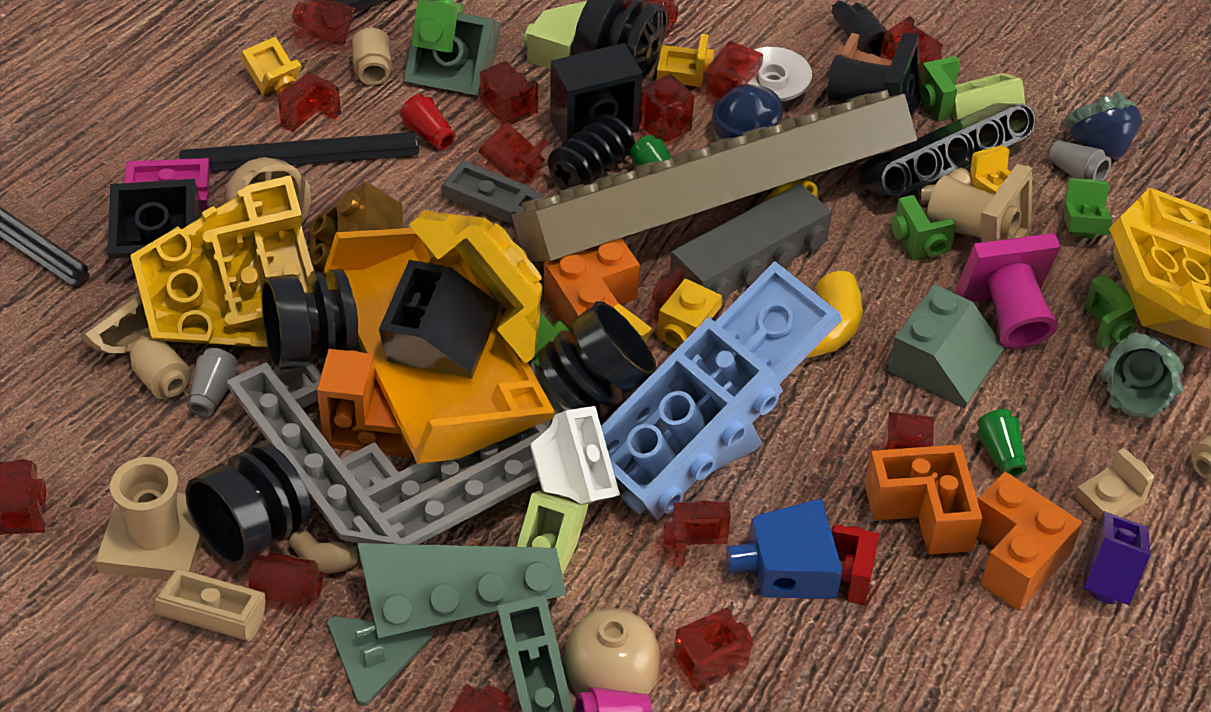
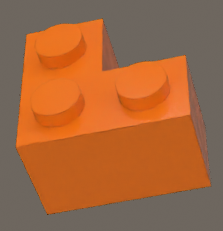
(591, 275)
(354, 406)
(930, 486)
(1027, 536)

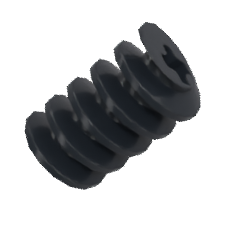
(590, 152)

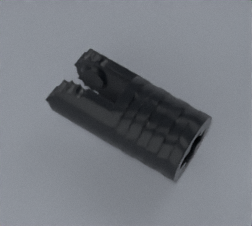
(860, 21)

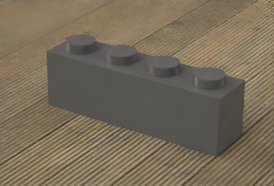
(752, 241)

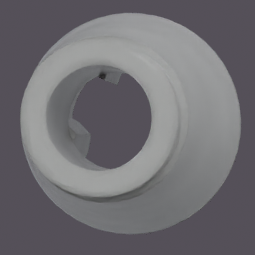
(1080, 160)
(210, 380)

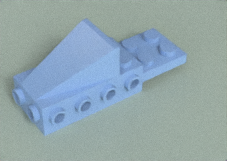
(712, 389)

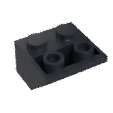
(437, 320)

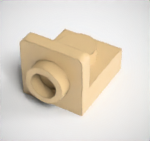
(1117, 488)

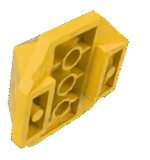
(1166, 264)

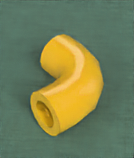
(843, 294)

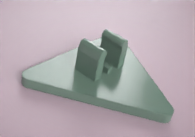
(373, 661)

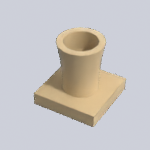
(985, 214)
(149, 523)

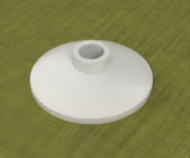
(783, 72)

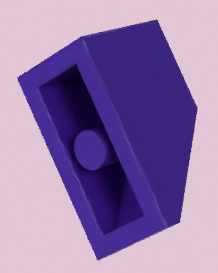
(1117, 559)

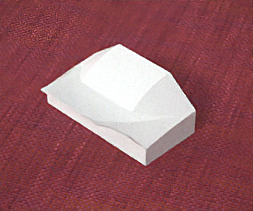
(575, 458)

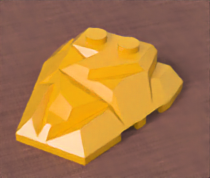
(499, 265)
(210, 274)

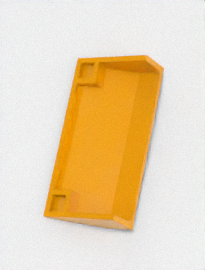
(436, 411)

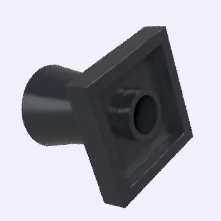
(855, 78)

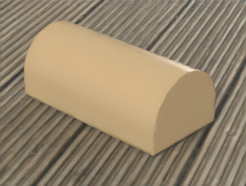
(211, 604)

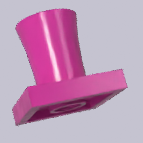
(1013, 277)

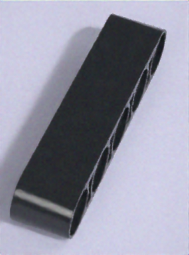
(946, 149)

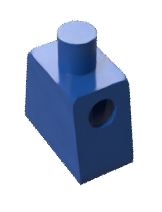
(790, 553)

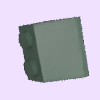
(458, 70)
(946, 347)

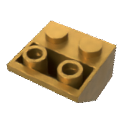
(356, 211)

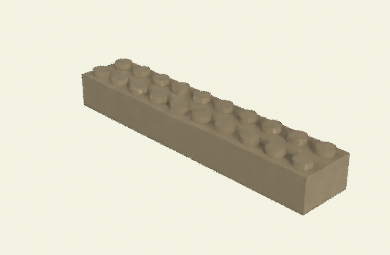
(712, 175)

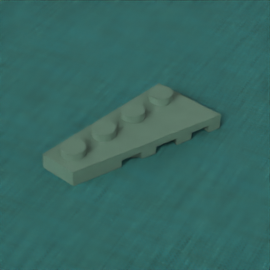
(446, 583)

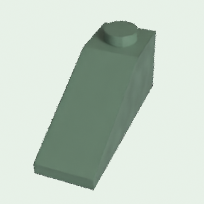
(534, 656)

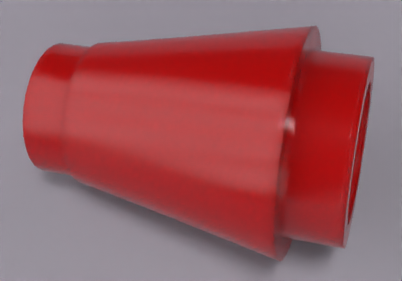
(426, 120)

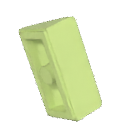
(987, 91)

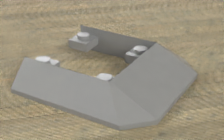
(364, 492)

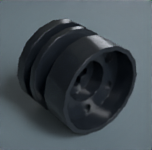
(623, 21)
(300, 319)
(597, 360)
(248, 503)

